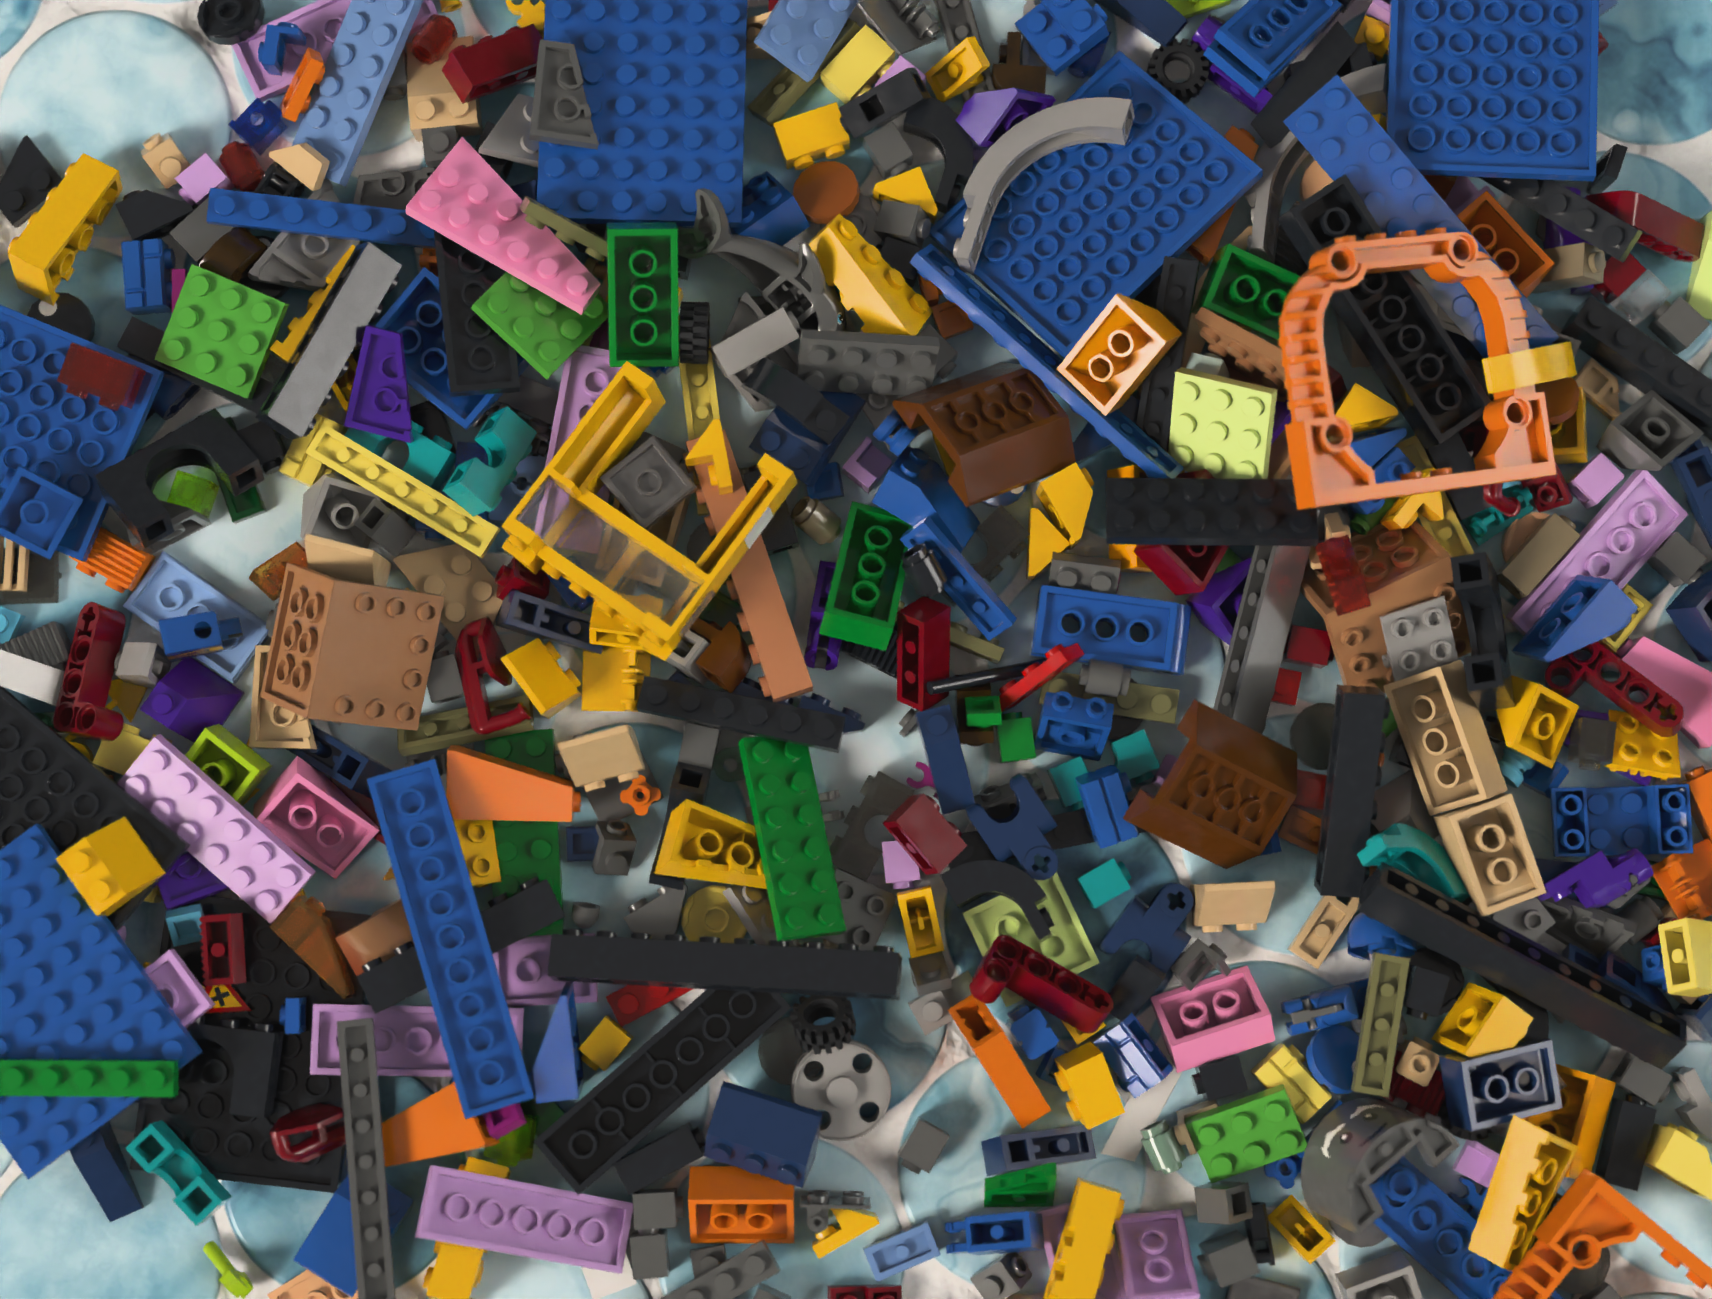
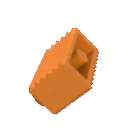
(116, 561)

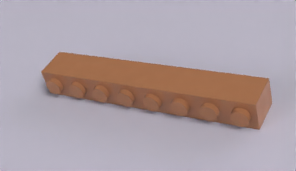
(757, 592)

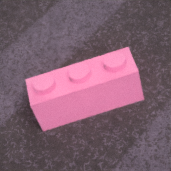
(1213, 1019)

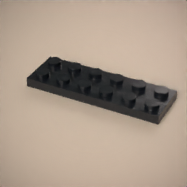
(475, 354)
(1207, 512)

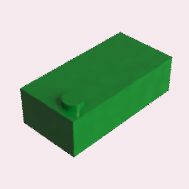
(643, 294)
(866, 578)

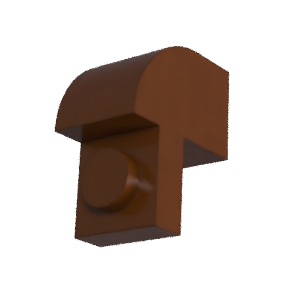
(727, 656)

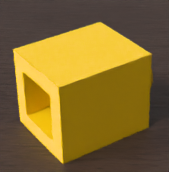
(604, 1044)

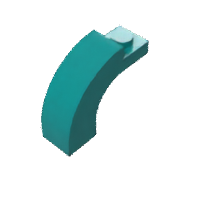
(1417, 856)

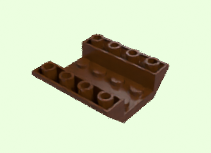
(995, 427)
(1222, 790)

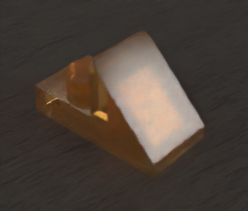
(271, 573)

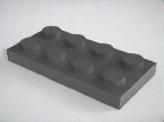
(867, 362)

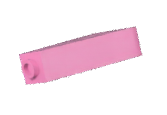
(1680, 679)

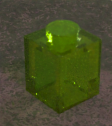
(193, 492)
(515, 1145)

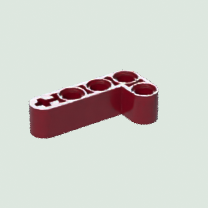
(1662, 227)
(89, 676)
(1618, 690)
(1040, 981)

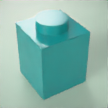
(1104, 882)

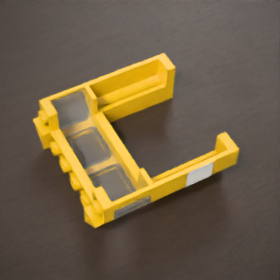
(610, 556)

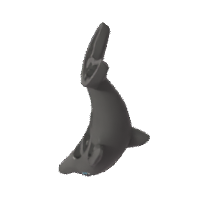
(776, 271)

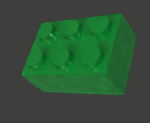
(1246, 291)

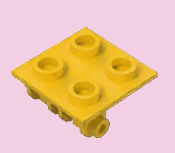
(613, 679)
(1642, 749)
(479, 851)

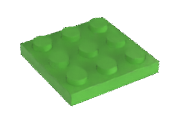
(537, 324)
(221, 331)

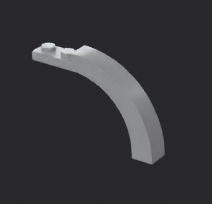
(1026, 142)
(1282, 160)

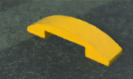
(1529, 367)

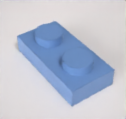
(901, 1251)

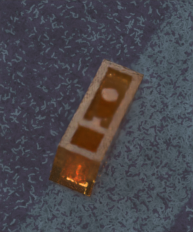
(312, 937)

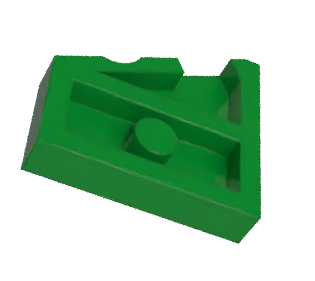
(1022, 1188)

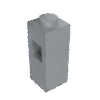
(755, 341)

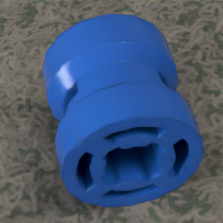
(901, 438)

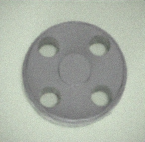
(843, 1090)

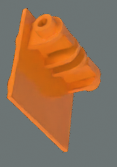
(1687, 881)

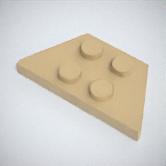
(460, 578)

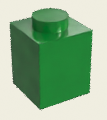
(1015, 738)

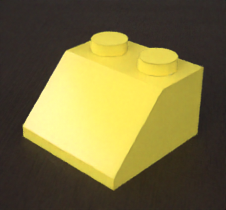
(1680, 1159)

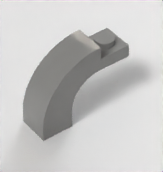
(1698, 1110)

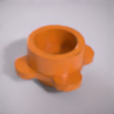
(640, 805)

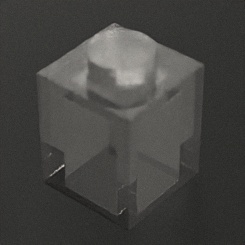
(1640, 298)

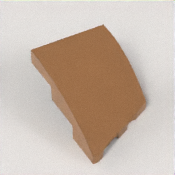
(376, 936)

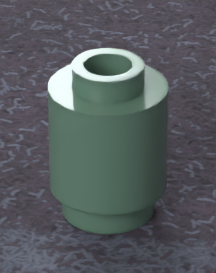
(1162, 1147)

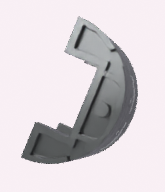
(1356, 1148)

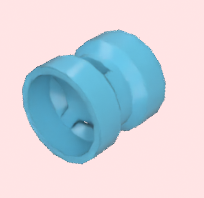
(1513, 766)

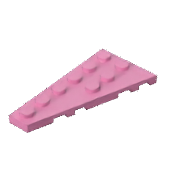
(484, 215)

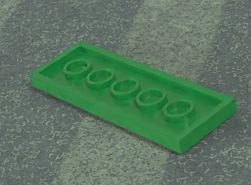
(791, 839)
(528, 847)

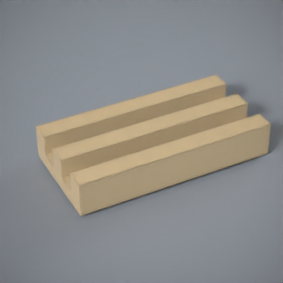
(23, 566)

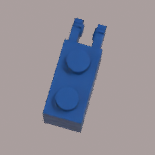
(998, 1233)

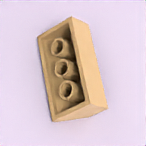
(1445, 738)

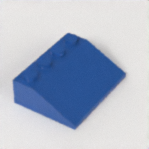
(419, 319)

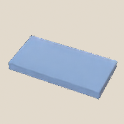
(176, 591)

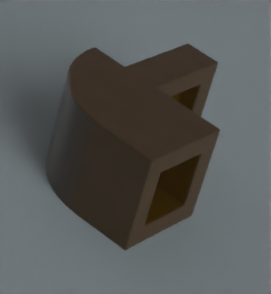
(1012, 73)
(234, 254)
(971, 734)

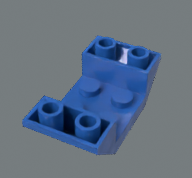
(1620, 819)

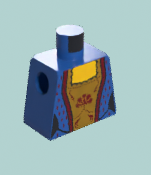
(182, 633)

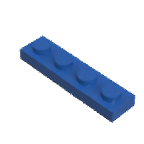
(963, 581)

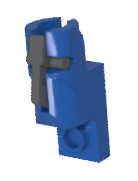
(1326, 1007)

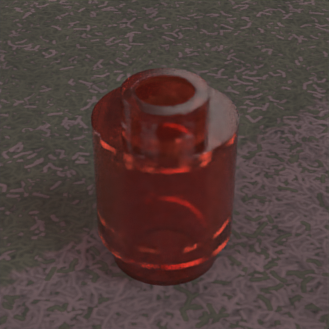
(433, 39)
(241, 166)

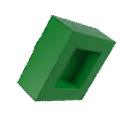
(983, 711)

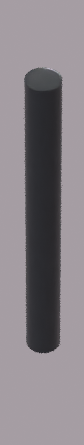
(979, 677)

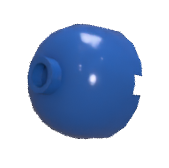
(1371, 936)

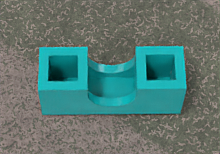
(507, 443)
(427, 461)
(1131, 755)
(167, 1156)

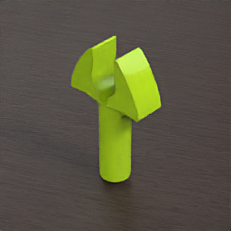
(233, 1280)

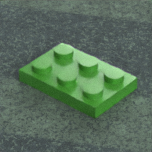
(1247, 1133)

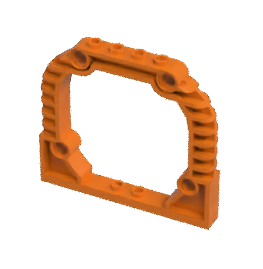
(1330, 470)
(1598, 1218)

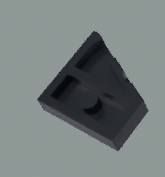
(26, 183)

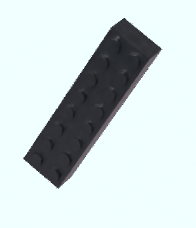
(1391, 322)
(656, 1081)

